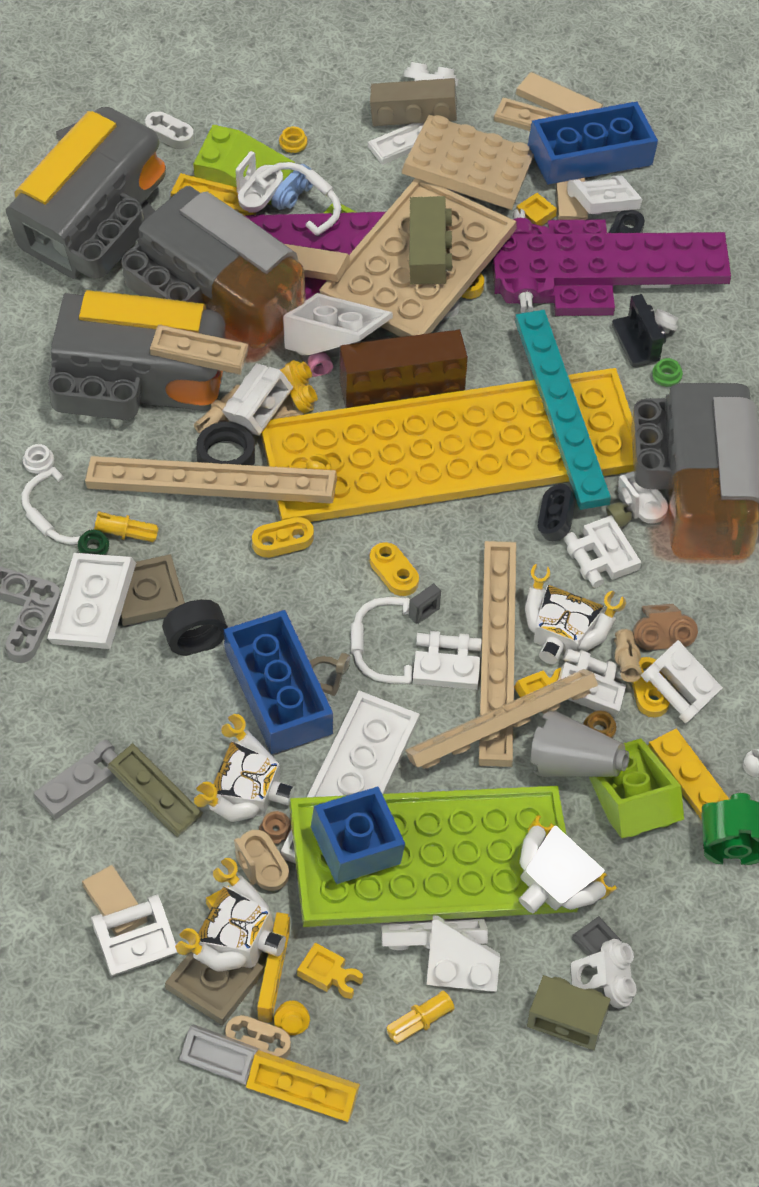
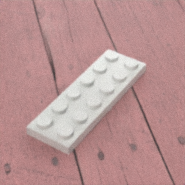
(362, 752)

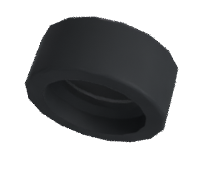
(226, 432)
(189, 616)

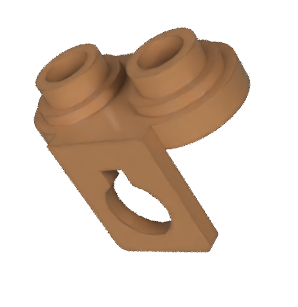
(664, 627)

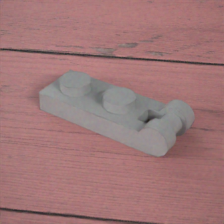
(77, 781)

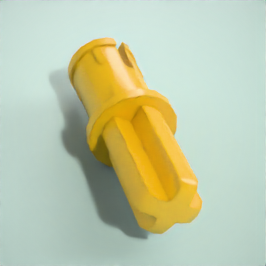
(125, 527)
(420, 1017)

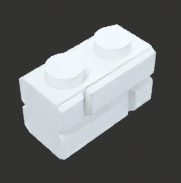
(258, 398)

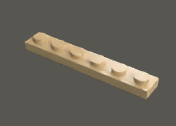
(513, 713)

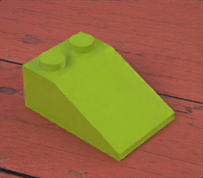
(224, 152)
(640, 796)

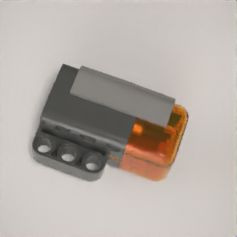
(216, 257)
(707, 456)

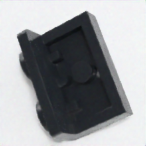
(639, 333)

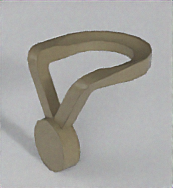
(341, 664)

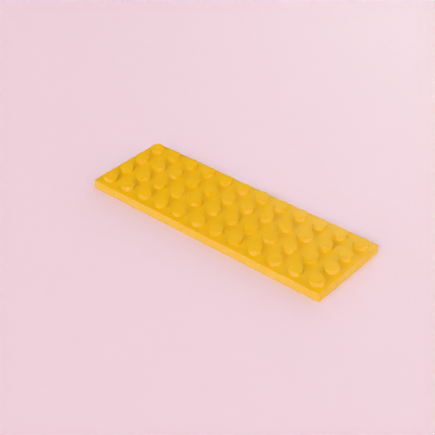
(447, 445)

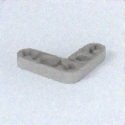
(32, 607)

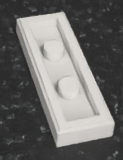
(395, 144)

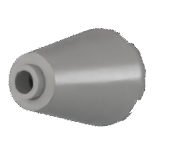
(575, 750)

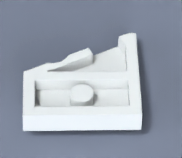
(460, 960)

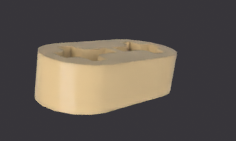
(260, 1031)

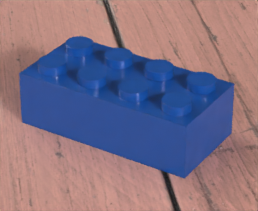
(592, 142)
(278, 682)

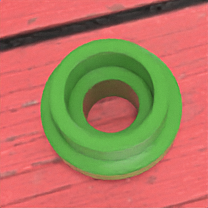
(664, 366)

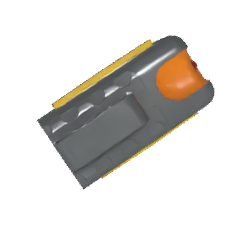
(87, 195)
(106, 362)

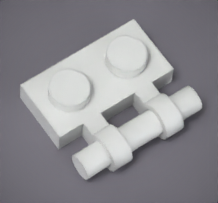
(611, 548)
(447, 669)
(608, 693)

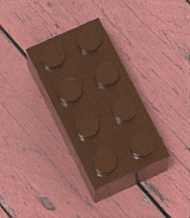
(402, 368)

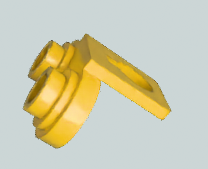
(302, 393)

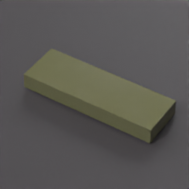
(155, 790)

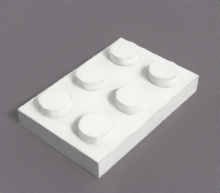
(92, 600)

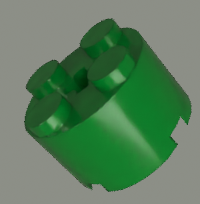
(731, 829)

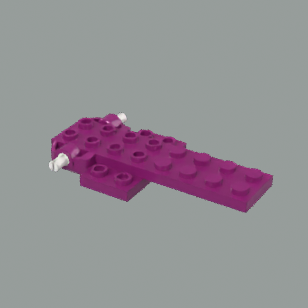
(580, 262)

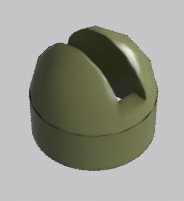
(619, 514)

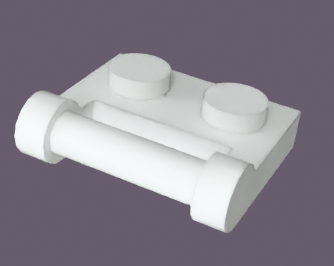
(605, 195)
(687, 676)
(137, 946)

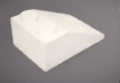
(328, 323)

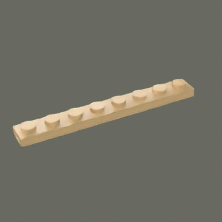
(211, 479)
(498, 646)

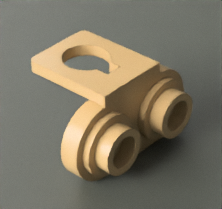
(261, 860)

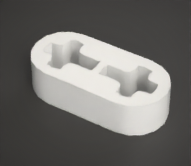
(169, 130)

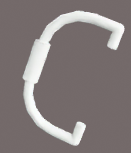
(315, 179)
(36, 517)
(357, 641)

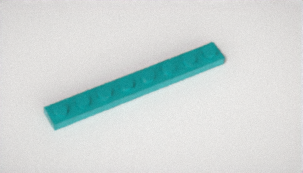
(562, 410)

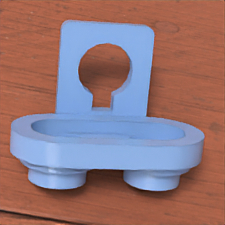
(290, 189)

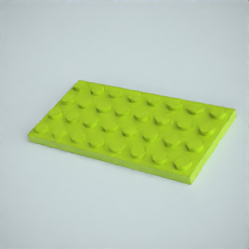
(454, 862)

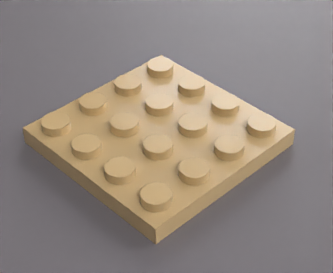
(469, 161)

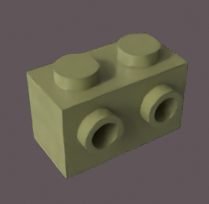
(568, 1012)

